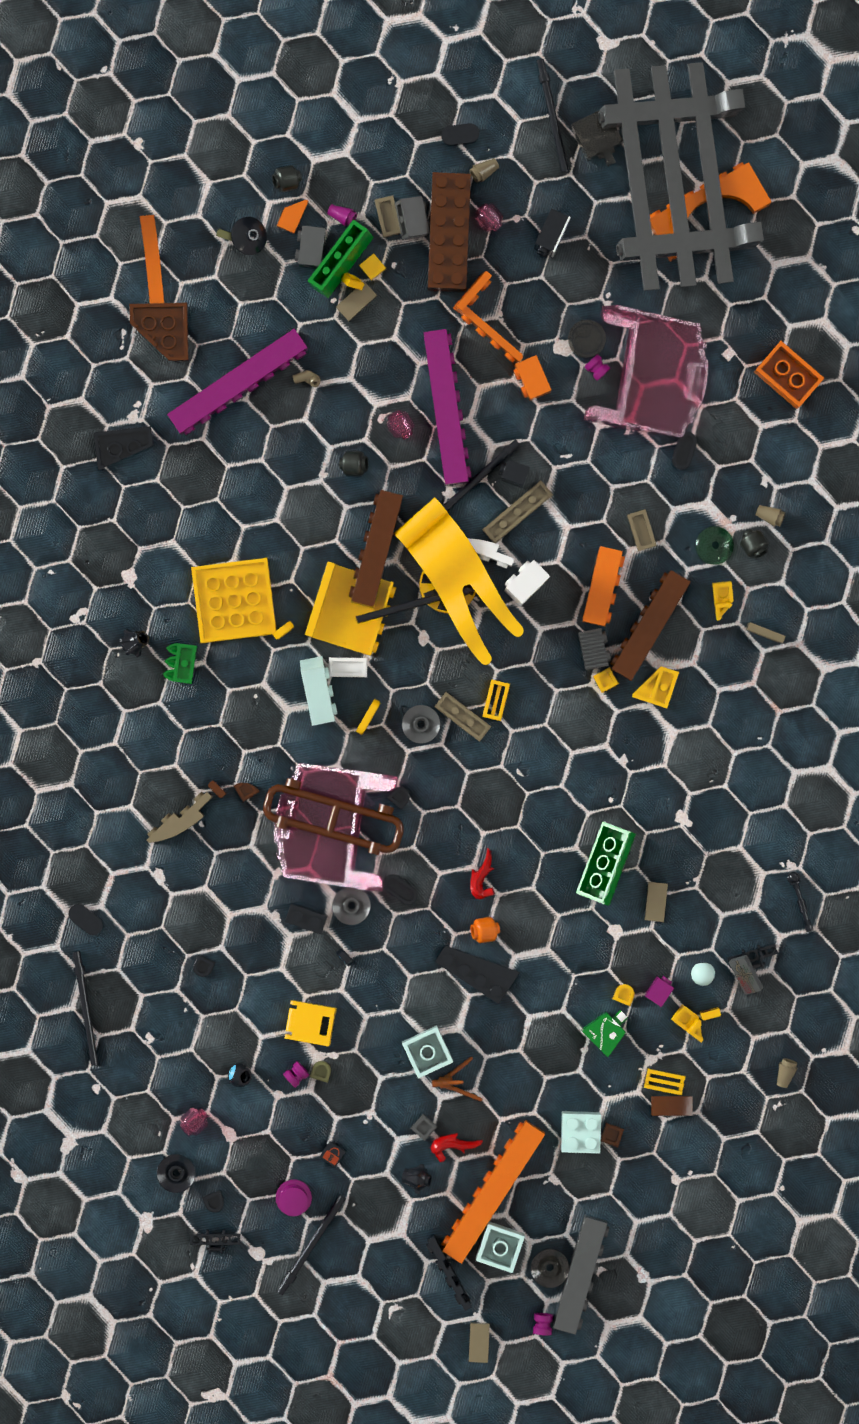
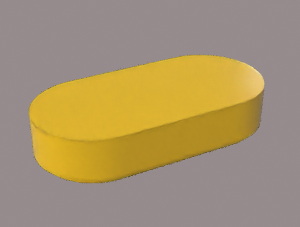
(368, 717)

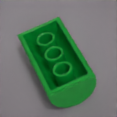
(606, 863)

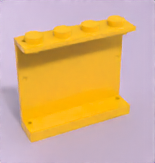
(335, 616)

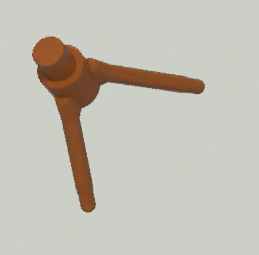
(447, 1082)

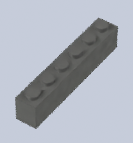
(580, 1273)

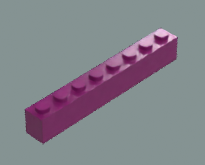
(238, 381)
(446, 408)

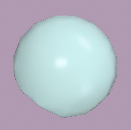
(703, 974)

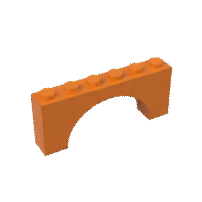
(737, 185)

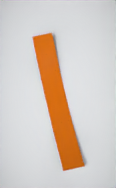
(152, 259)

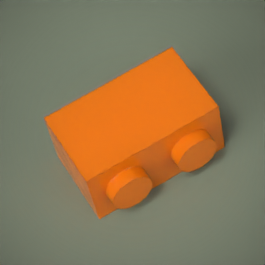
(532, 378)

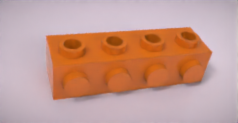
(602, 586)

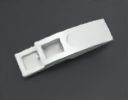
(488, 550)

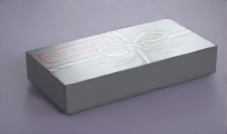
(746, 974)

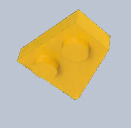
(658, 687)

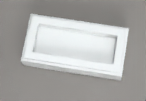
(348, 667)

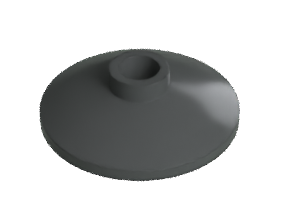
(417, 714)
(344, 913)

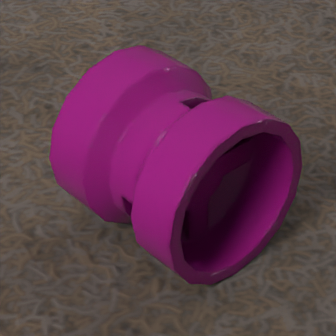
(595, 366)
(299, 1070)
(543, 1324)

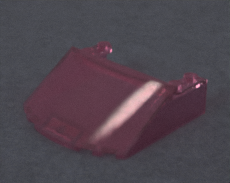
(660, 373)
(319, 857)

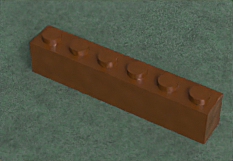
(376, 548)
(650, 626)

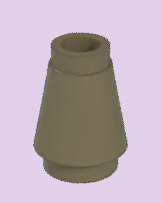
(483, 170)
(771, 515)
(786, 1071)

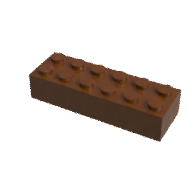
(449, 232)

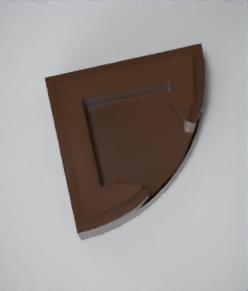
(246, 790)

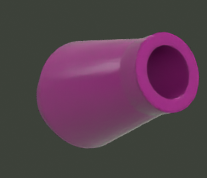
(342, 214)

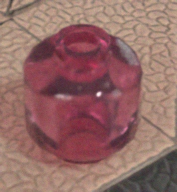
(489, 217)
(400, 424)
(194, 1121)

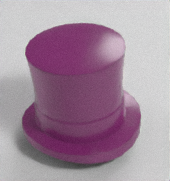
(293, 1197)

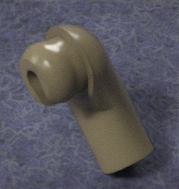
(307, 376)

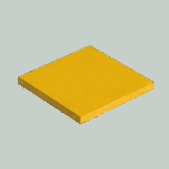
(234, 600)

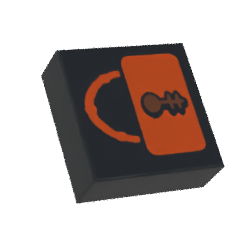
(332, 1154)

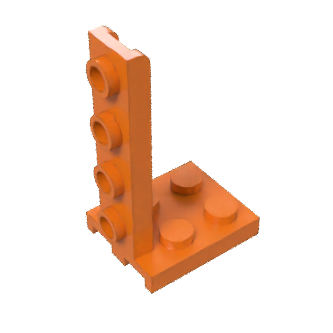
(482, 327)

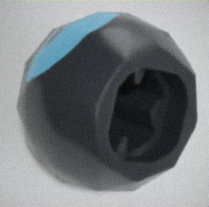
(239, 1075)

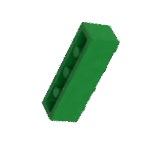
(340, 259)

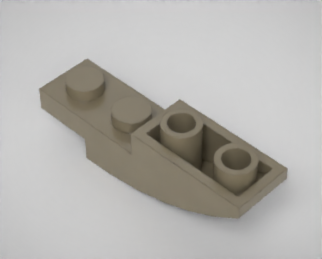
(175, 825)

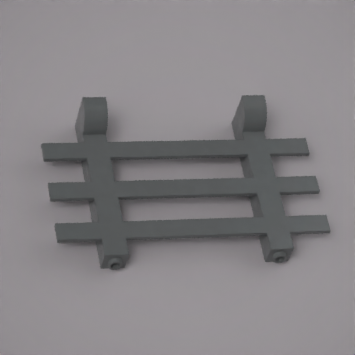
(665, 112)

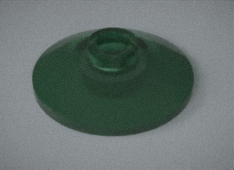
(707, 552)

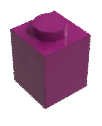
(659, 990)

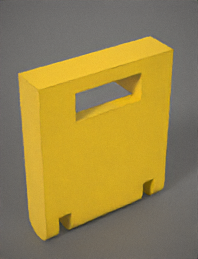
(306, 1023)

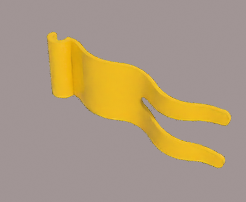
(450, 565)

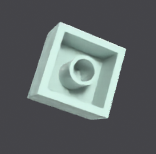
(427, 1051)
(580, 1132)
(500, 1247)

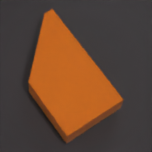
(291, 216)

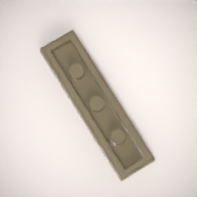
(517, 512)

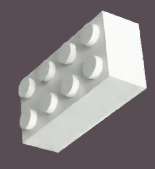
(524, 585)

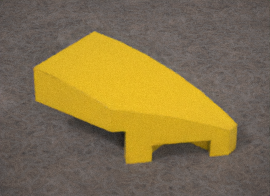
(722, 597)
(688, 1021)

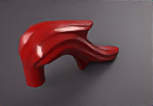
(478, 877)
(451, 1141)

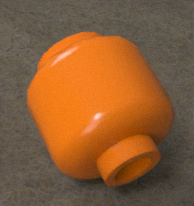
(485, 930)

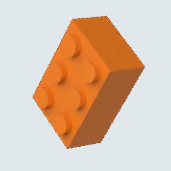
(789, 375)

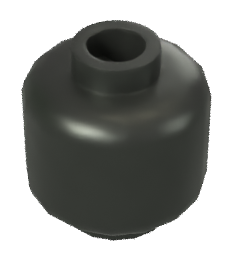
(286, 178)
(354, 463)
(754, 543)

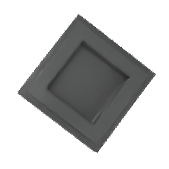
(423, 1127)

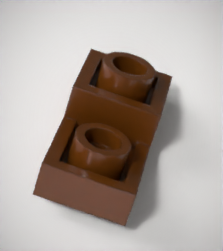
(671, 1106)

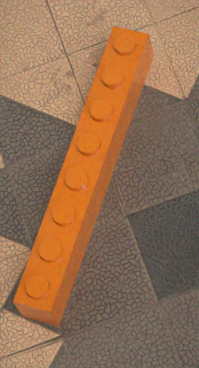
(493, 1191)

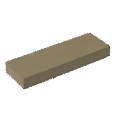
(462, 716)

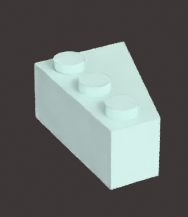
(317, 690)

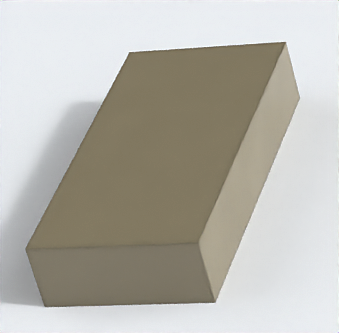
(387, 216)
(356, 302)
(641, 530)
(761, 631)
(656, 901)
(479, 1342)

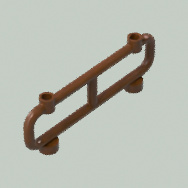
(293, 788)

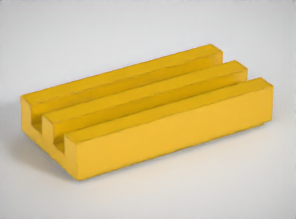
(500, 684)
(663, 1089)

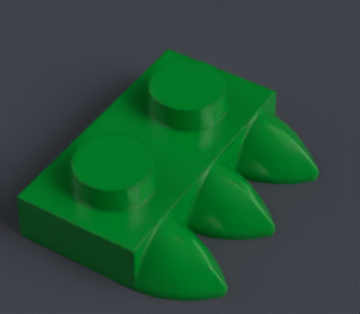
(182, 663)

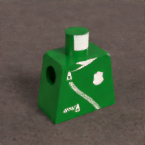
(606, 1031)

